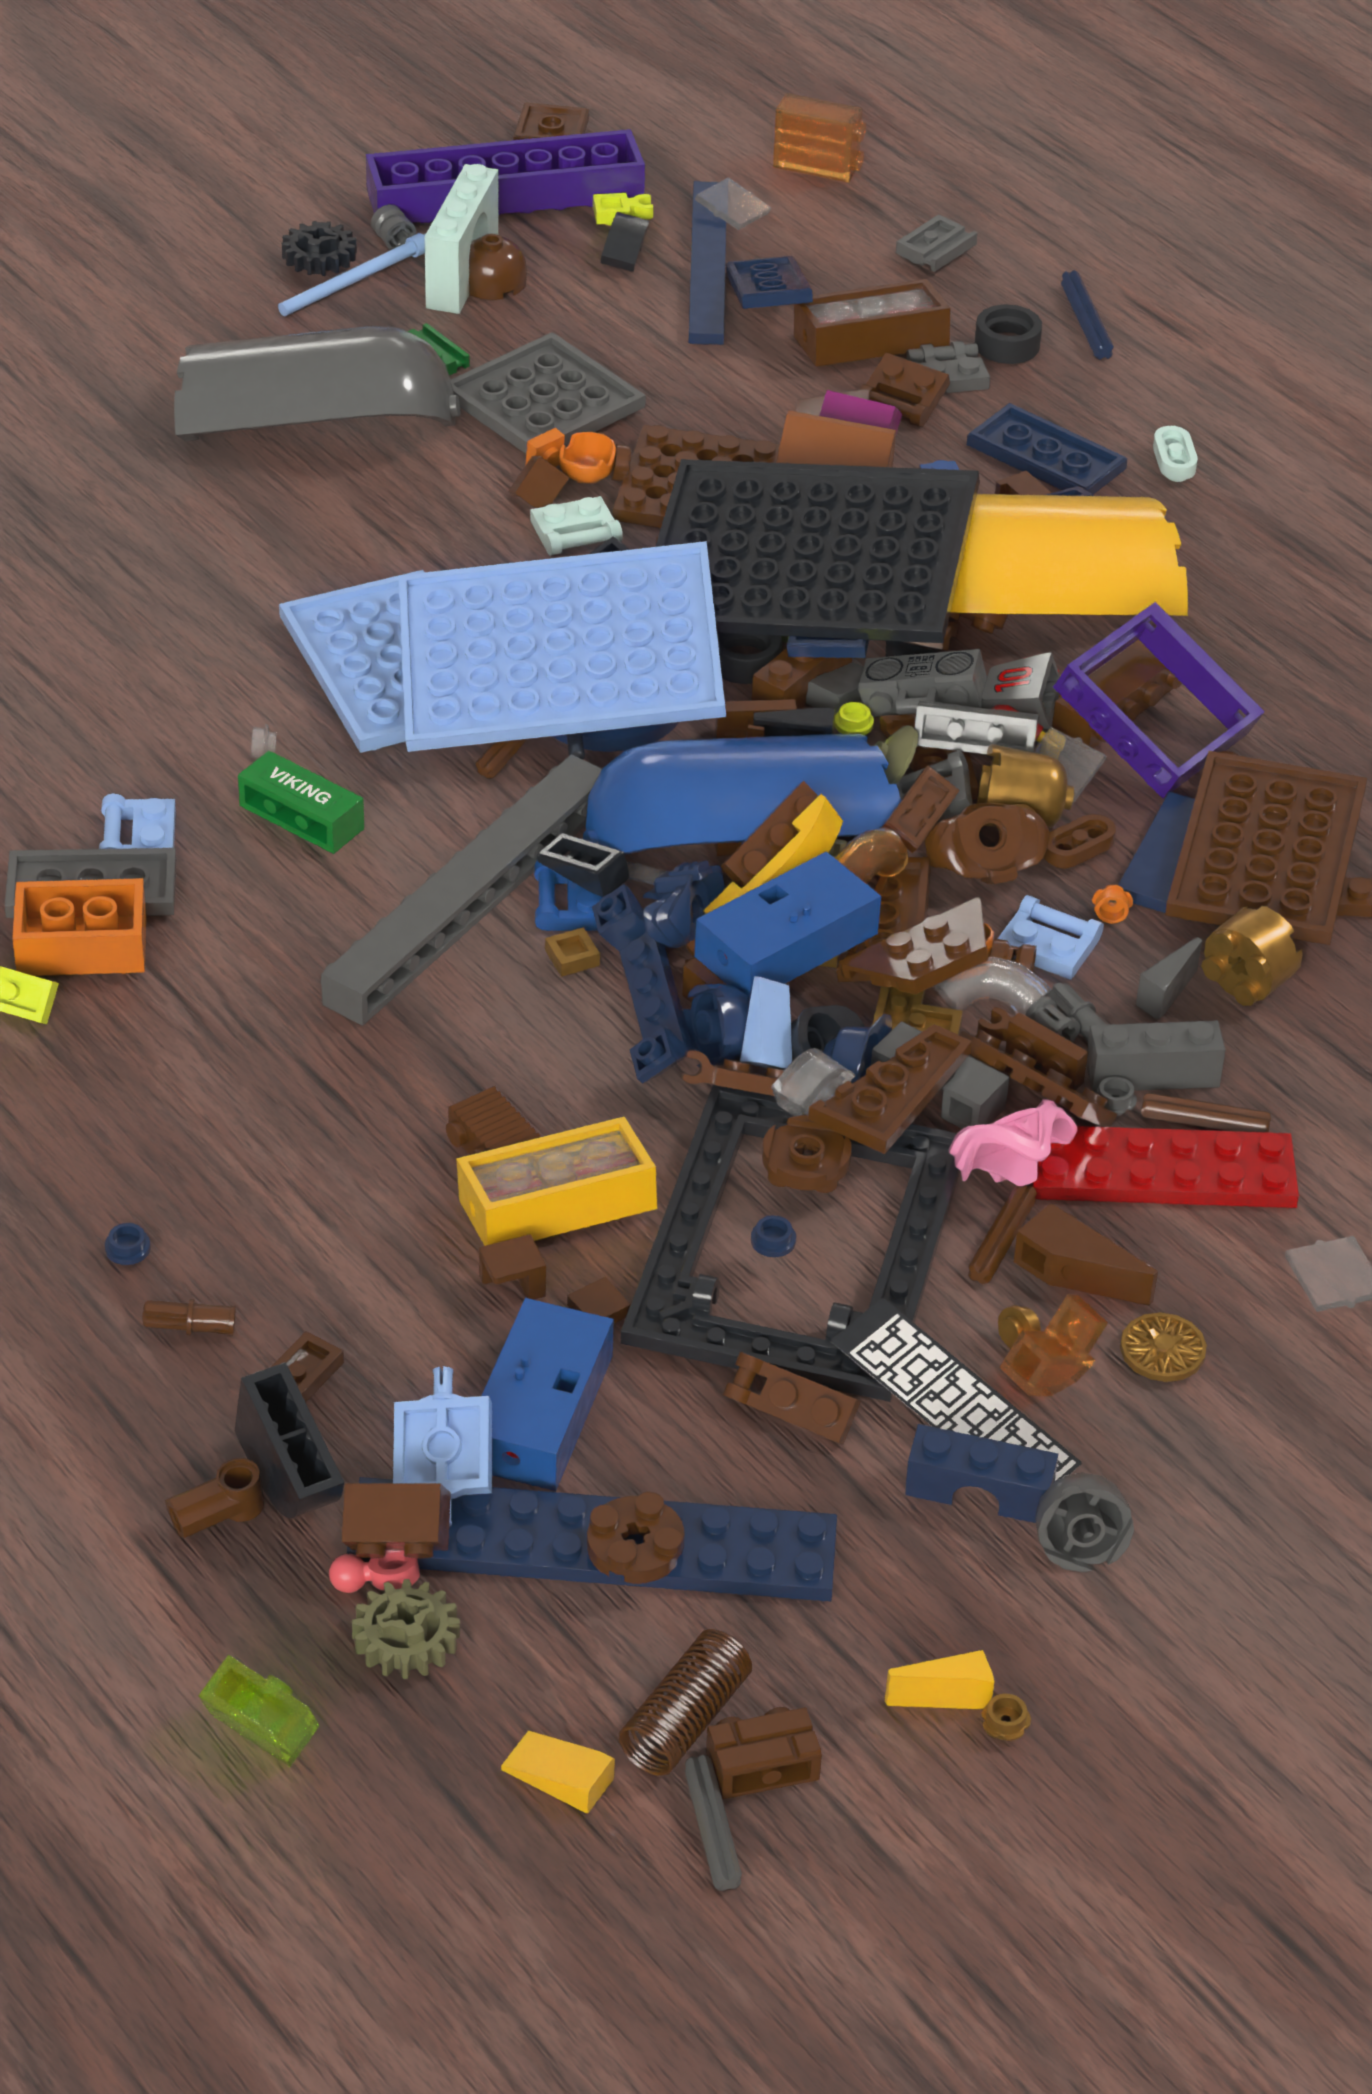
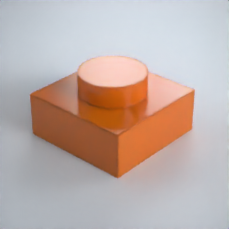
(546, 446)

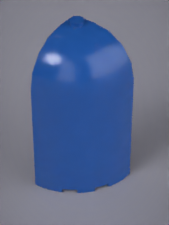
(729, 785)

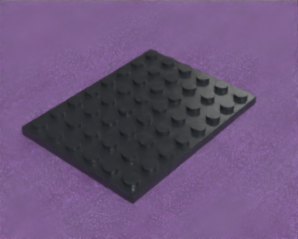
(826, 546)

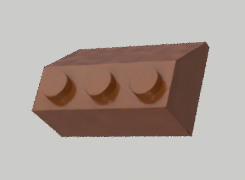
(834, 442)

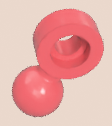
(350, 1572)

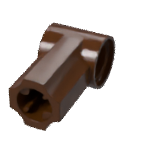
(231, 1495)

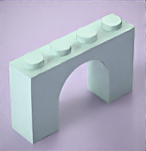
(463, 217)

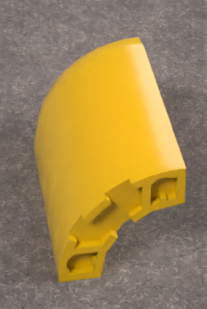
(1070, 557)

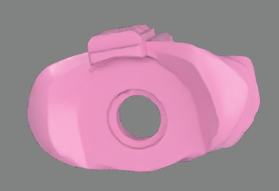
(1013, 1143)

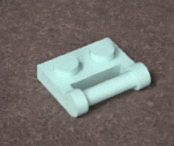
(574, 524)

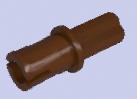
(189, 1317)

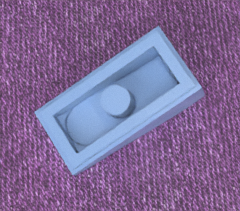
(768, 1026)

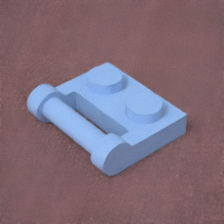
(151, 819)
(1055, 950)

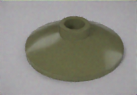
(899, 752)

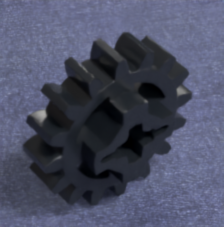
(319, 248)

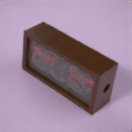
(871, 322)

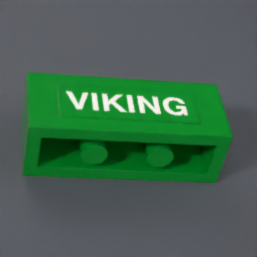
(301, 802)

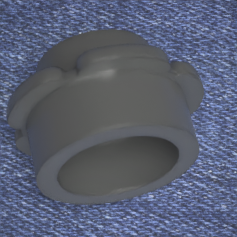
(1119, 1094)

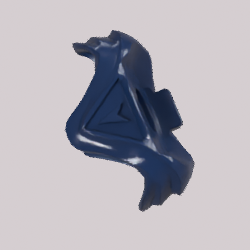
(670, 916)

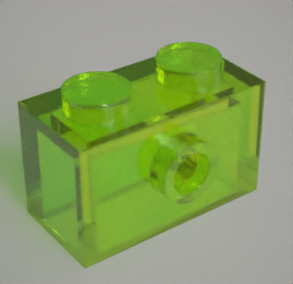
(259, 1709)

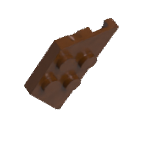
(925, 953)

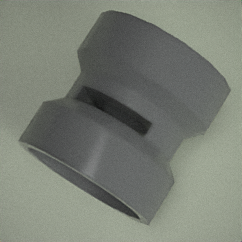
(392, 226)

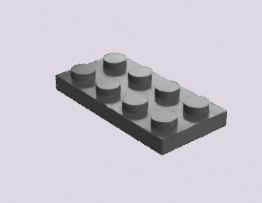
(154, 865)

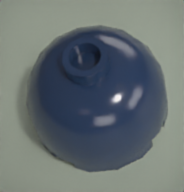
(717, 1021)

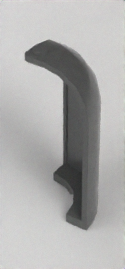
(311, 381)

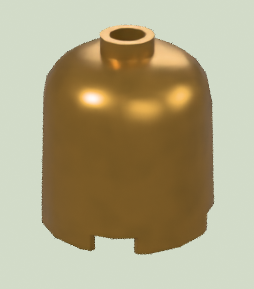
(1026, 779)

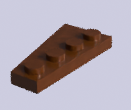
(902, 905)
(893, 1091)

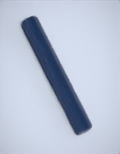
(1087, 315)

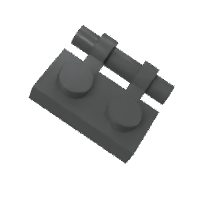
(963, 369)

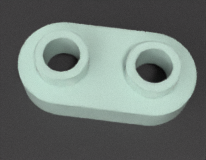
(1175, 453)

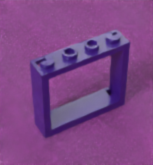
(1189, 665)

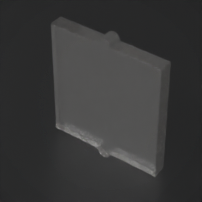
(733, 203)
(1077, 758)
(1332, 1273)

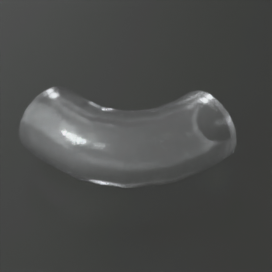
(996, 980)

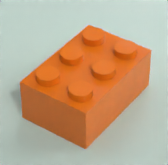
(80, 927)

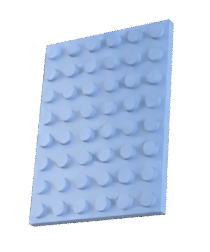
(559, 646)

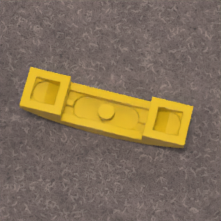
(817, 831)

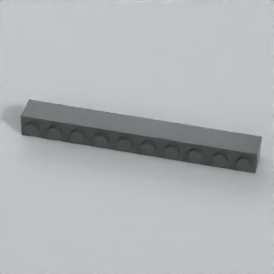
(458, 894)

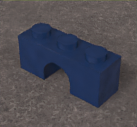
(953, 1460)

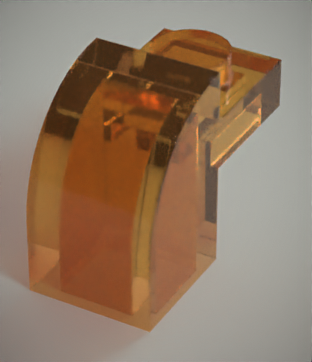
(1059, 1356)

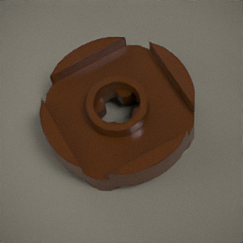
(789, 1168)
(641, 1516)

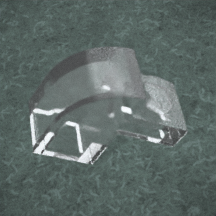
(807, 1080)

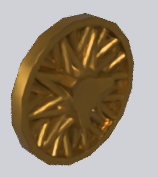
(1163, 1347)

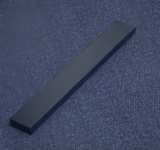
(707, 273)

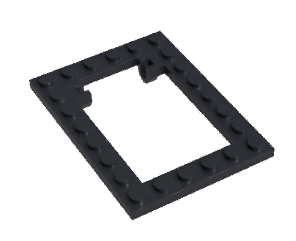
(675, 1309)

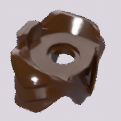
(957, 846)

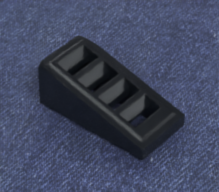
(587, 864)

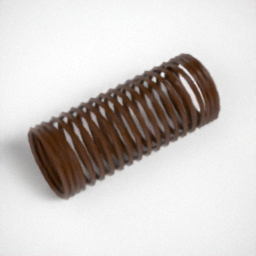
(682, 1709)

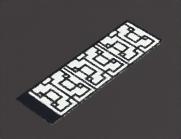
(938, 1383)

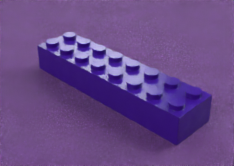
(531, 173)

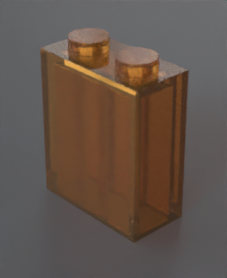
(818, 137)

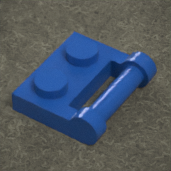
(579, 903)

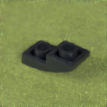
(624, 241)

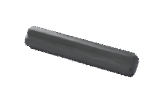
(713, 1823)

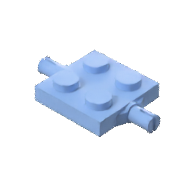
(444, 1440)

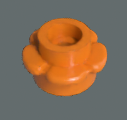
(1109, 911)

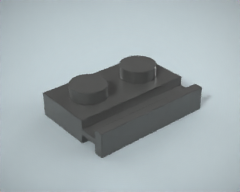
(936, 243)

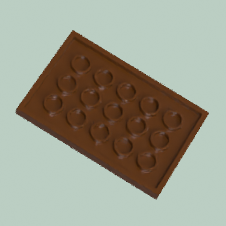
(1267, 840)

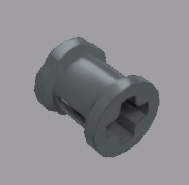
(1053, 1018)

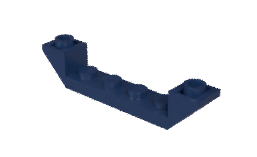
(650, 984)

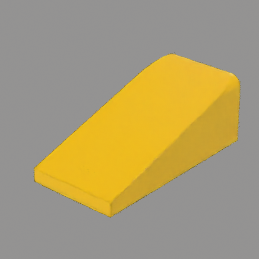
(946, 1682)
(561, 1769)

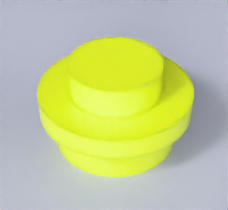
(854, 719)

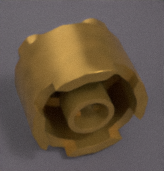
(1251, 954)

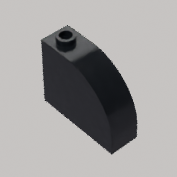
(285, 1443)

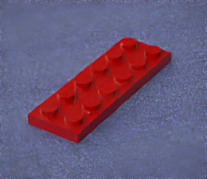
(1171, 1167)

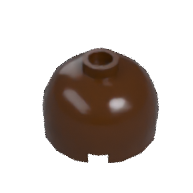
(495, 267)

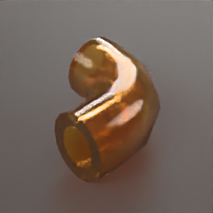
(873, 853)

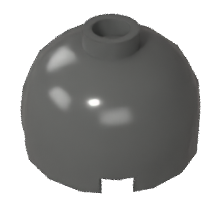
(1083, 1522)

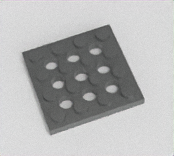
(544, 389)

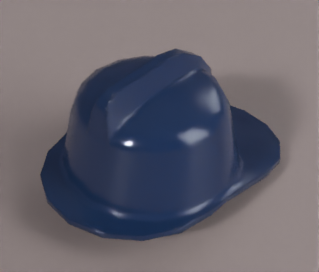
(855, 1045)

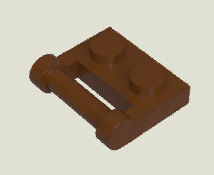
(909, 382)

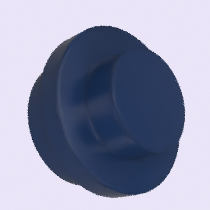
(773, 1236)
(127, 1244)

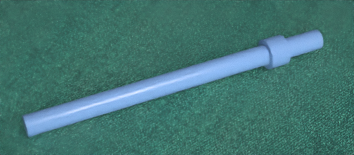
(413, 247)

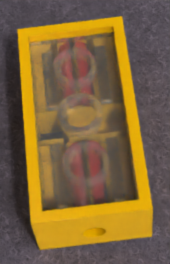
(557, 1182)

